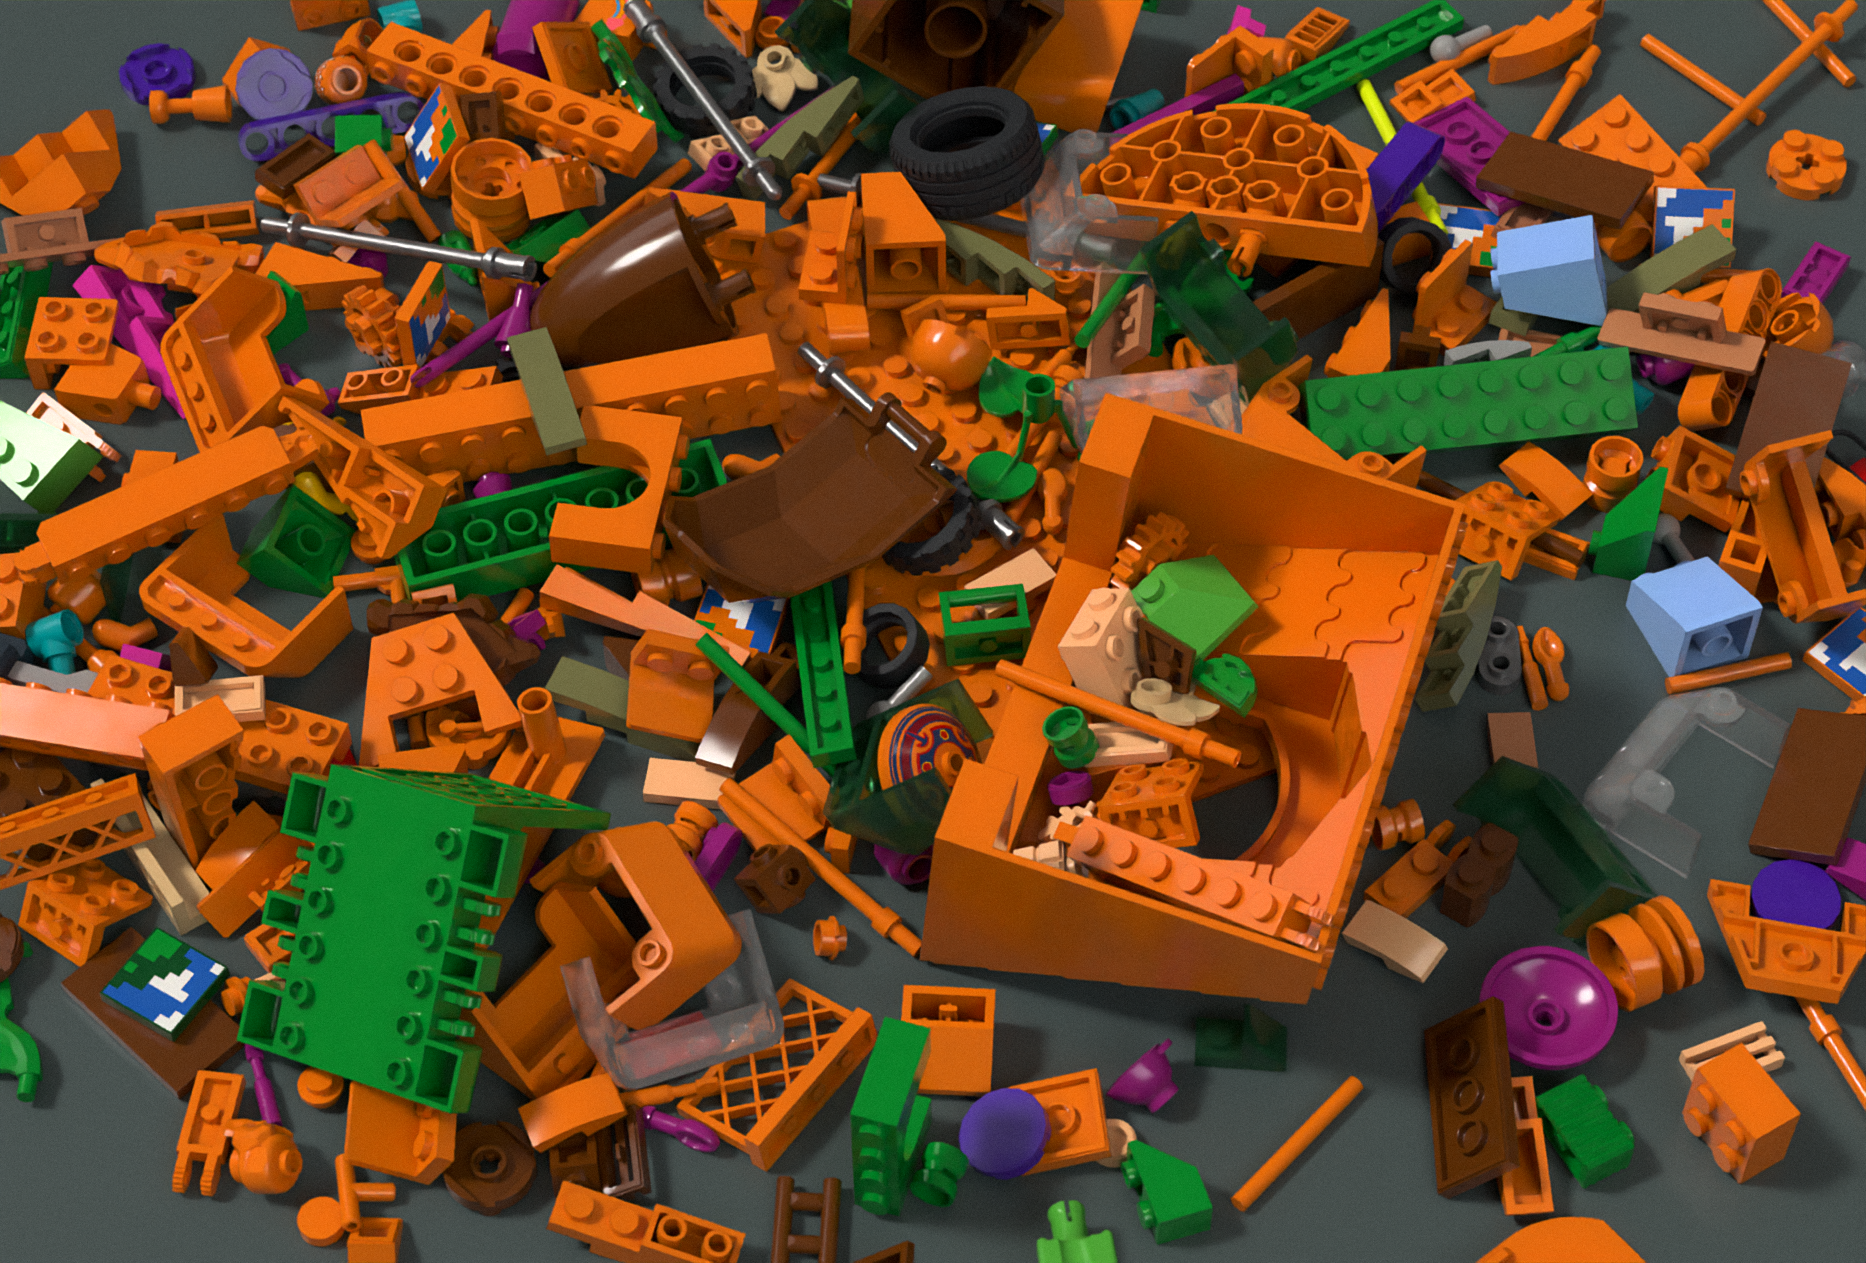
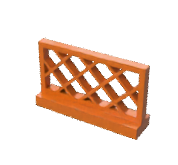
(811, 1083)

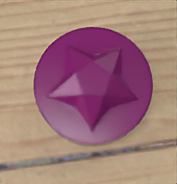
(371, 259)
(1070, 788)

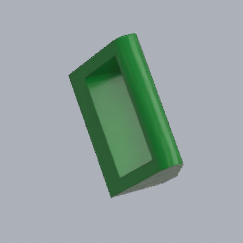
(989, 638)

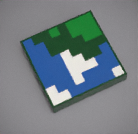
(165, 984)

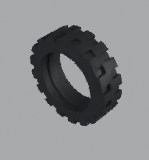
(706, 61)
(949, 542)

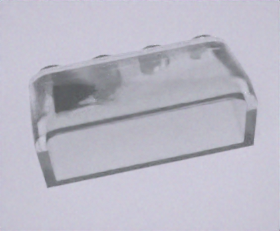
(1196, 393)

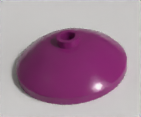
(1561, 990)

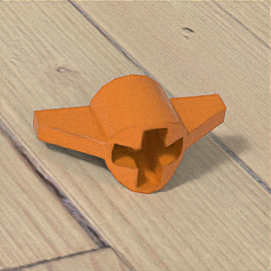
(554, 624)

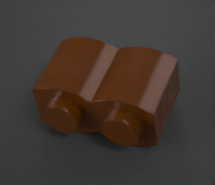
(1478, 875)

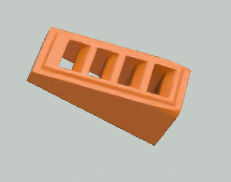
(1314, 41)

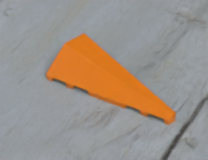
(383, 492)
(587, 600)

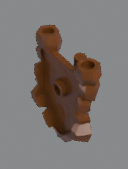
(494, 638)

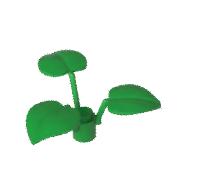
(1002, 394)

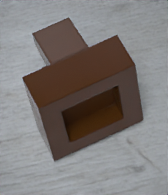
(1417, 349)

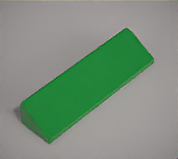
(17, 310)

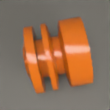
(489, 187)
(1646, 952)

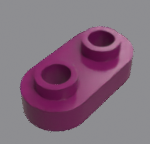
(718, 852)

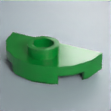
(1228, 681)

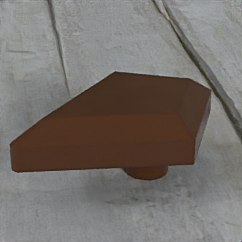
(1165, 656)

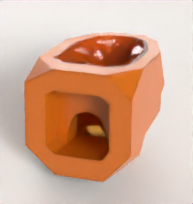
(358, 40)

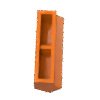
(215, 215)

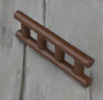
(787, 1201)

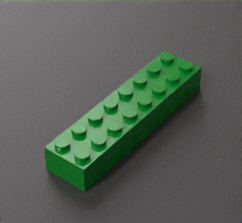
(1473, 404)
(504, 537)

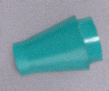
(1135, 108)

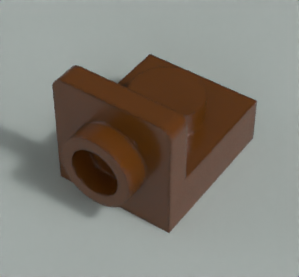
(485, 116)
(575, 1162)

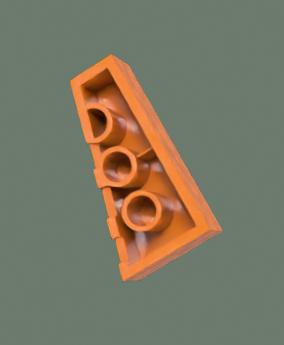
(194, 773)

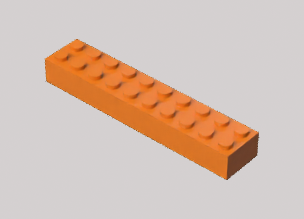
(492, 429)

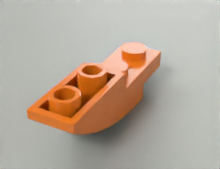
(1545, 43)
(393, 385)
(1842, 502)
(639, 1234)

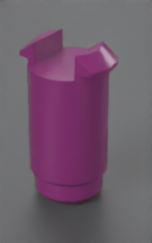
(516, 40)

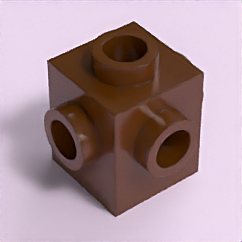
(775, 878)

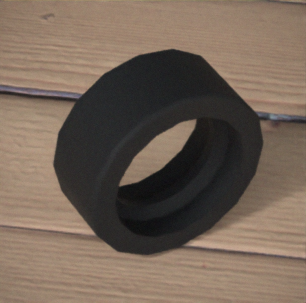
(1393, 233)
(911, 657)

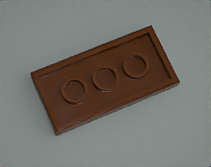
(1565, 180)
(1323, 294)
(1792, 400)
(1813, 788)
(201, 1046)
(1471, 1098)

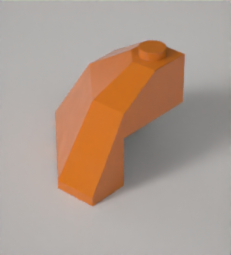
(63, 167)

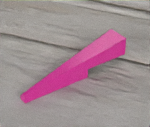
(139, 320)

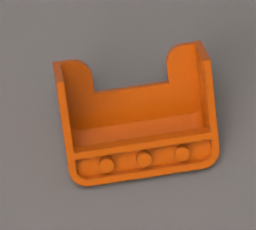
(225, 363)
(198, 592)
(532, 1028)

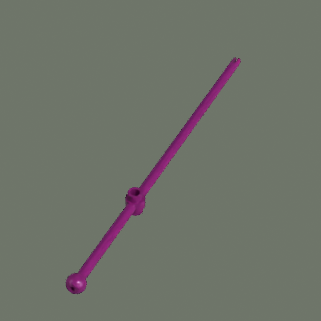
(718, 177)

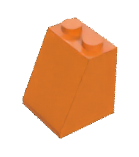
(900, 238)

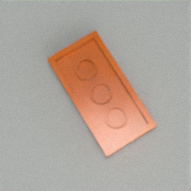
(1625, 137)

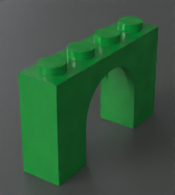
(890, 1117)

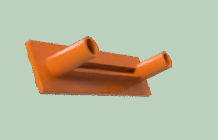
(544, 759)

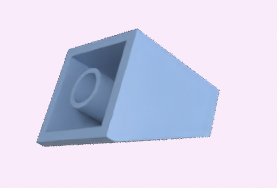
(1552, 270)
(1694, 616)

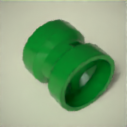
(1070, 736)
(939, 1174)

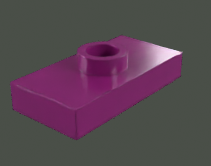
(1818, 272)

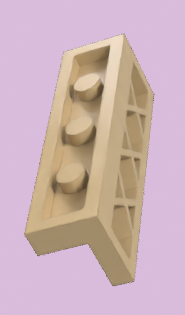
(165, 870)

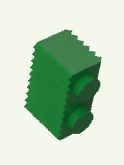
(1584, 1130)

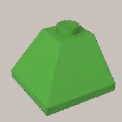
(1194, 601)

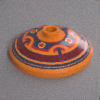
(921, 740)

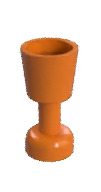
(206, 105)

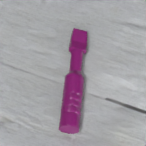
(263, 1087)

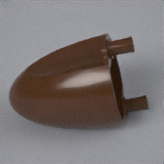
(642, 288)

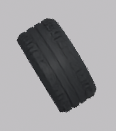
(969, 151)

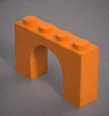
(632, 534)

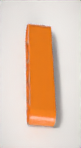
(844, 323)
(1715, 393)

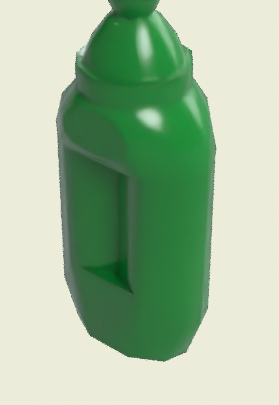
(457, 240)

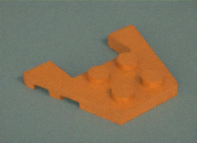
(424, 670)
(1787, 955)

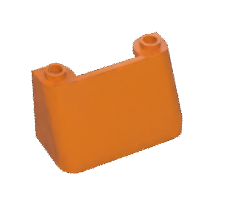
(1078, 63)

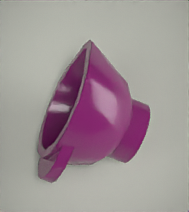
(1147, 1080)

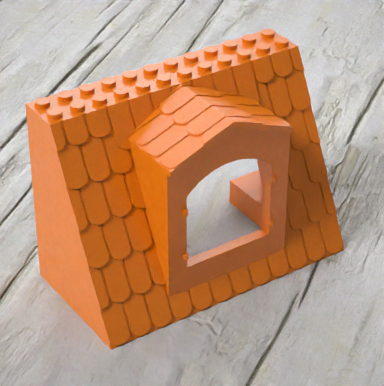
(1343, 624)

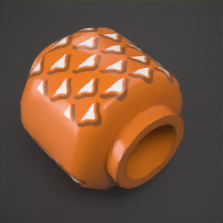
(340, 80)

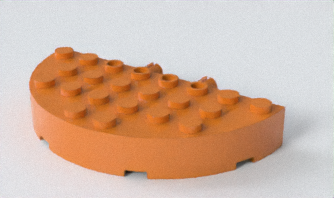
(1254, 180)

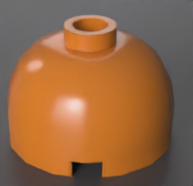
(1801, 324)
(947, 358)

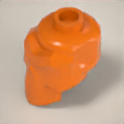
(263, 1156)

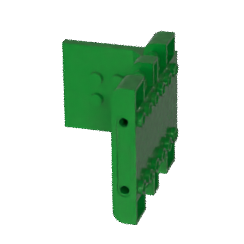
(395, 923)

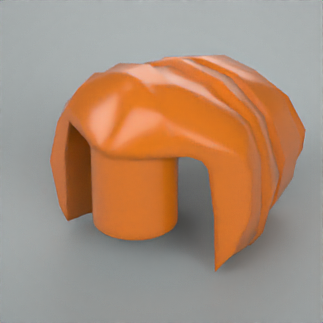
(1850, 560)

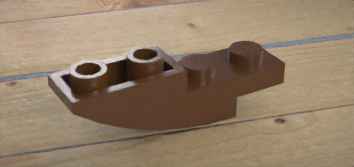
(738, 722)

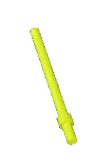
(1387, 131)

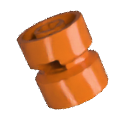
(1627, 242)
(1612, 471)
(669, 580)

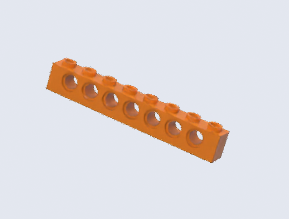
(531, 104)

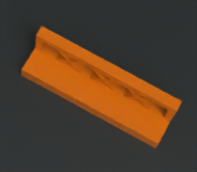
(65, 816)

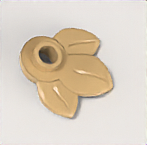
(782, 79)
(1157, 699)

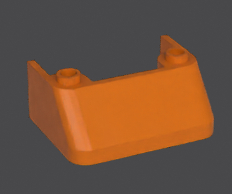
(1269, 421)
(1796, 532)
(690, 929)

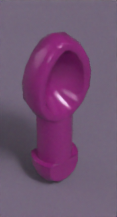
(688, 1131)

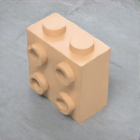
(1105, 645)

